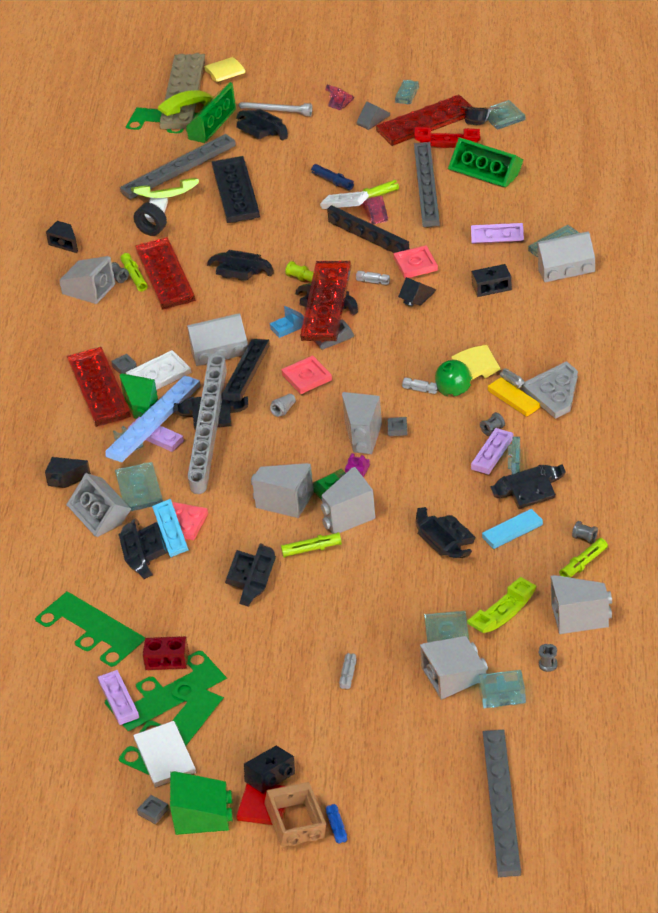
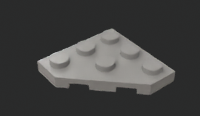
(554, 389)

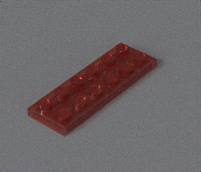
(433, 116)
(165, 273)
(326, 301)
(98, 386)

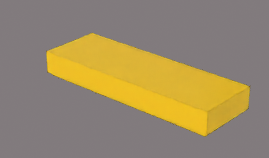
(513, 397)

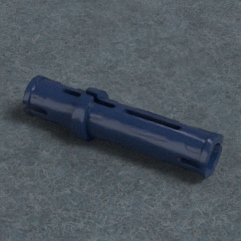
(336, 179)

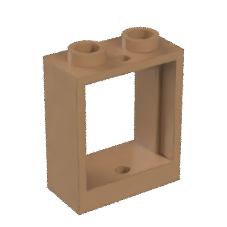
(292, 796)

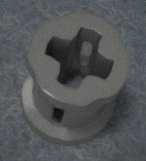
(120, 274)
(489, 425)
(585, 532)
(548, 661)

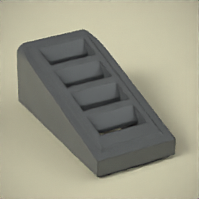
(344, 334)

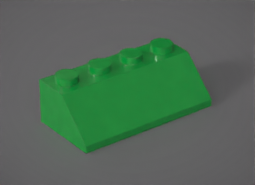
(212, 115)
(485, 163)

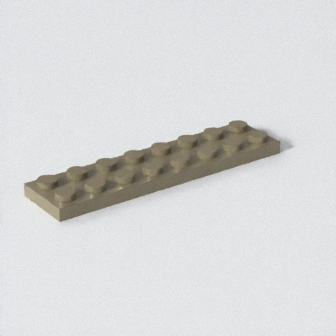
(184, 76)

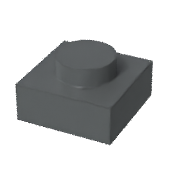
(123, 364)
(397, 426)
(153, 809)

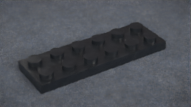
(235, 189)

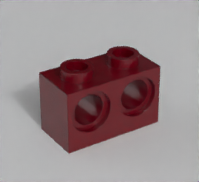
(165, 653)

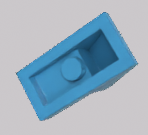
(291, 322)

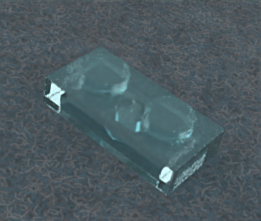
(406, 92)
(514, 450)

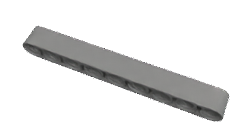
(207, 423)

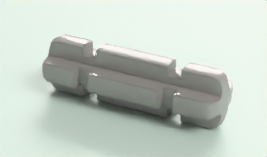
(373, 277)
(512, 378)
(419, 385)
(347, 671)

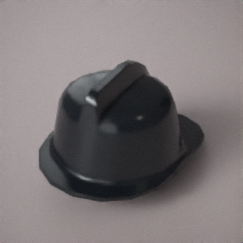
(476, 115)

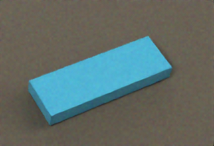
(170, 528)
(512, 528)

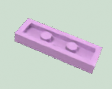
(497, 233)
(164, 438)
(492, 451)
(118, 697)

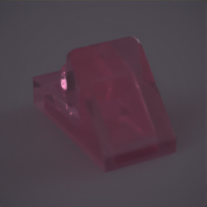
(339, 97)
(375, 209)

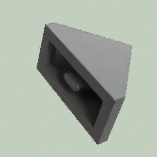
(371, 116)

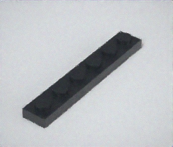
(366, 230)
(246, 369)

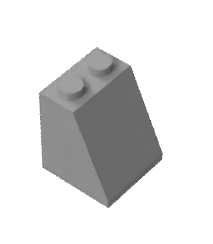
(89, 279)
(362, 420)
(283, 488)
(348, 503)
(579, 604)
(451, 665)

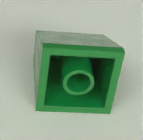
(199, 804)

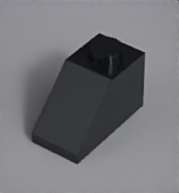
(62, 236)
(415, 292)
(65, 471)

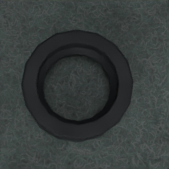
(155, 213)

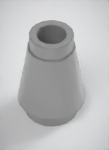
(280, 406)

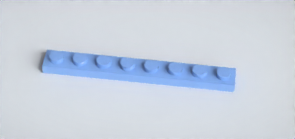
(152, 419)

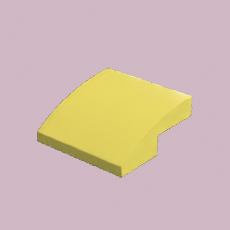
(224, 69)
(479, 361)

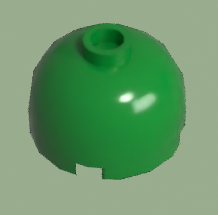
(453, 377)

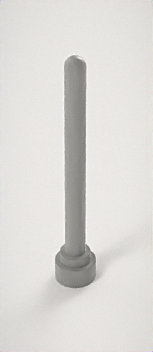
(305, 109)

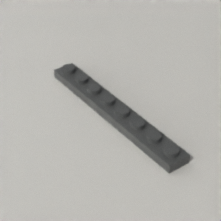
(180, 165)
(426, 184)
(501, 804)

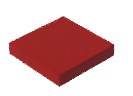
(253, 806)

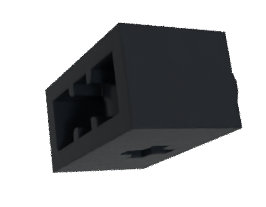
(491, 280)
(269, 768)

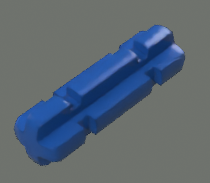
(336, 823)

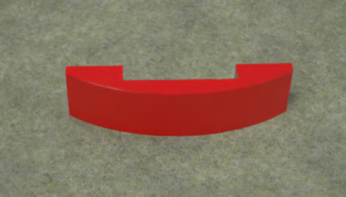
(445, 140)

